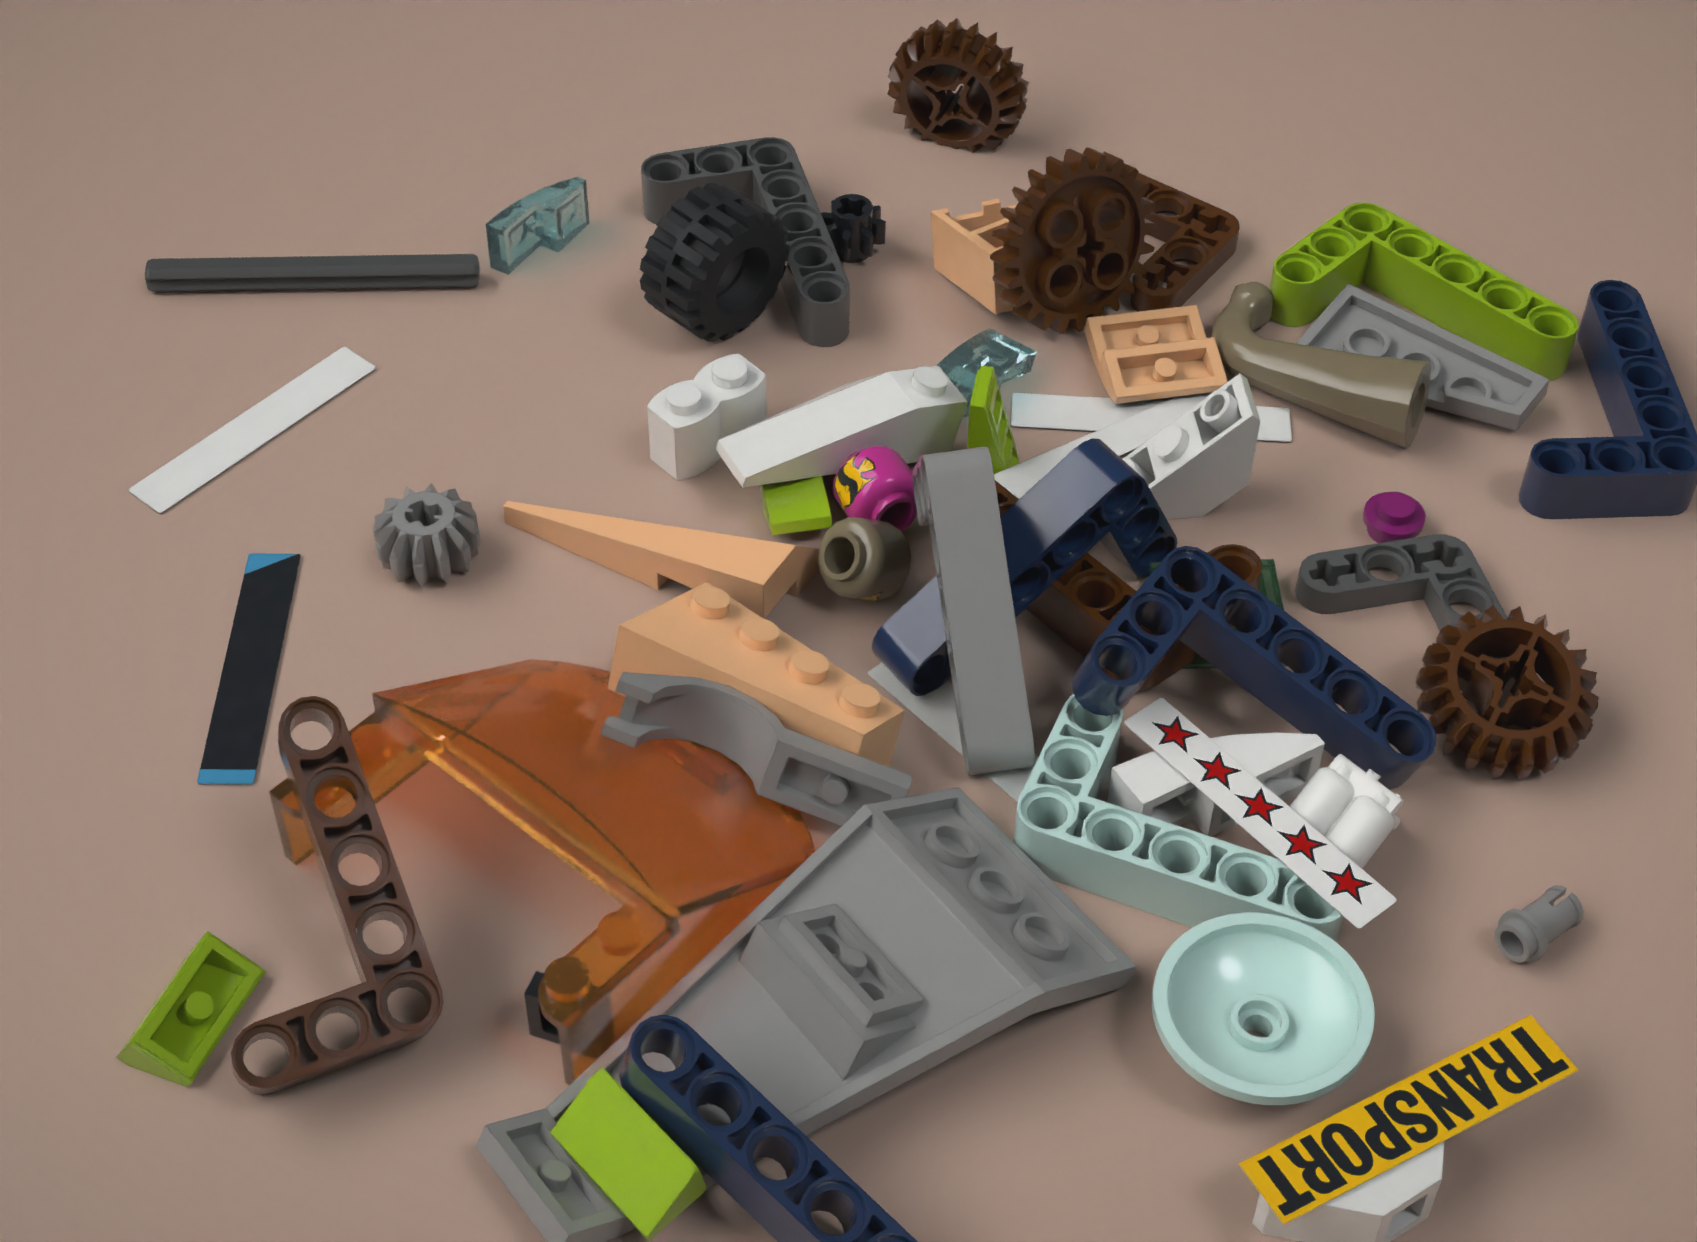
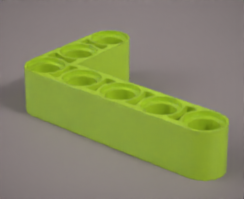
(1428, 278)

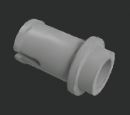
(1527, 932)

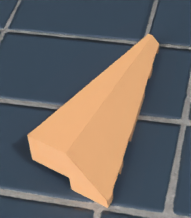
(746, 568)

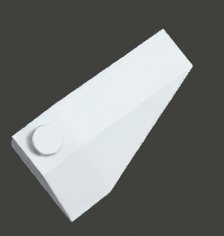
(901, 409)

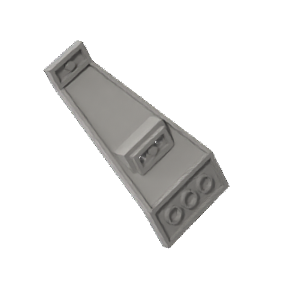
(846, 982)

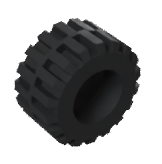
(714, 262)

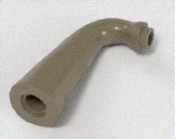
(1355, 389)

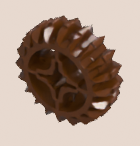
(939, 61)
(1557, 707)

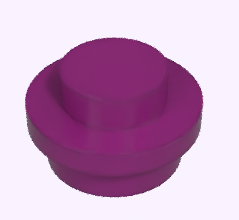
(1393, 517)

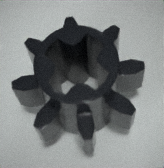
(854, 227)

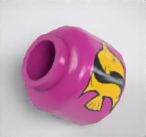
(876, 487)

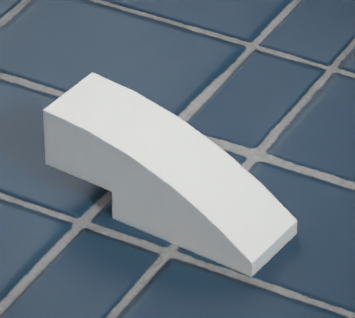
(1158, 790)

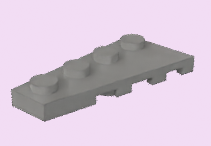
(1463, 374)

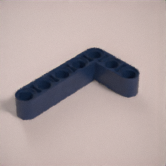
(1653, 453)
(1054, 524)
(1255, 663)
(754, 1132)

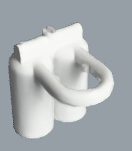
(1349, 808)

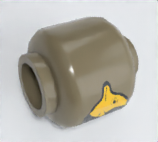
(864, 559)

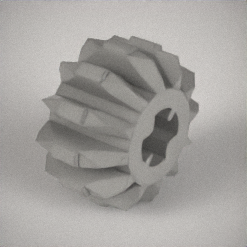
(426, 535)

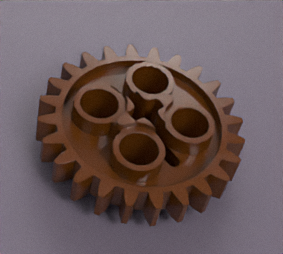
(1073, 240)

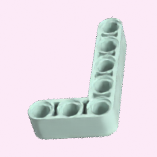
(1138, 856)

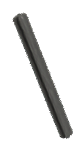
(312, 272)

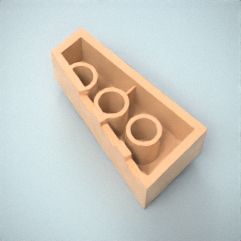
(726, 643)

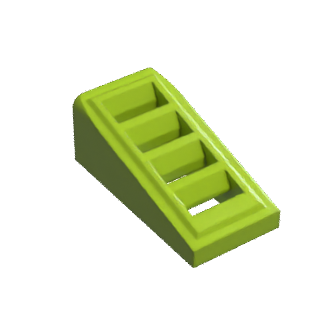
(989, 421)

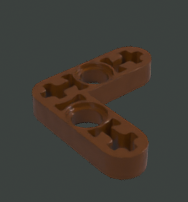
(1198, 235)

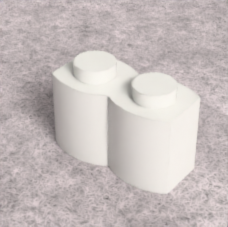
(698, 412)

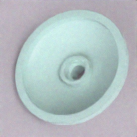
(1268, 979)

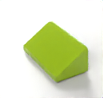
(192, 1012)
(628, 1155)

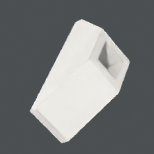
(1202, 453)
(1370, 1212)

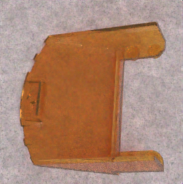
(651, 825)

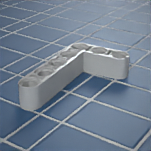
(961, 506)

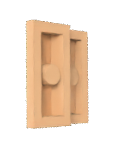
(1154, 354)

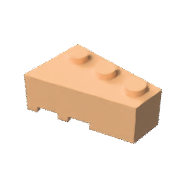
(964, 249)

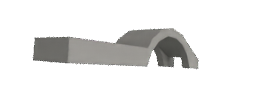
(778, 760)

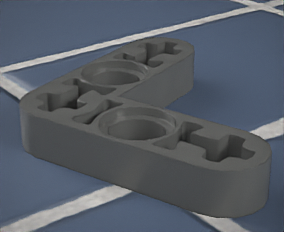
(1429, 568)

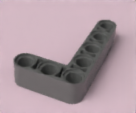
(773, 178)

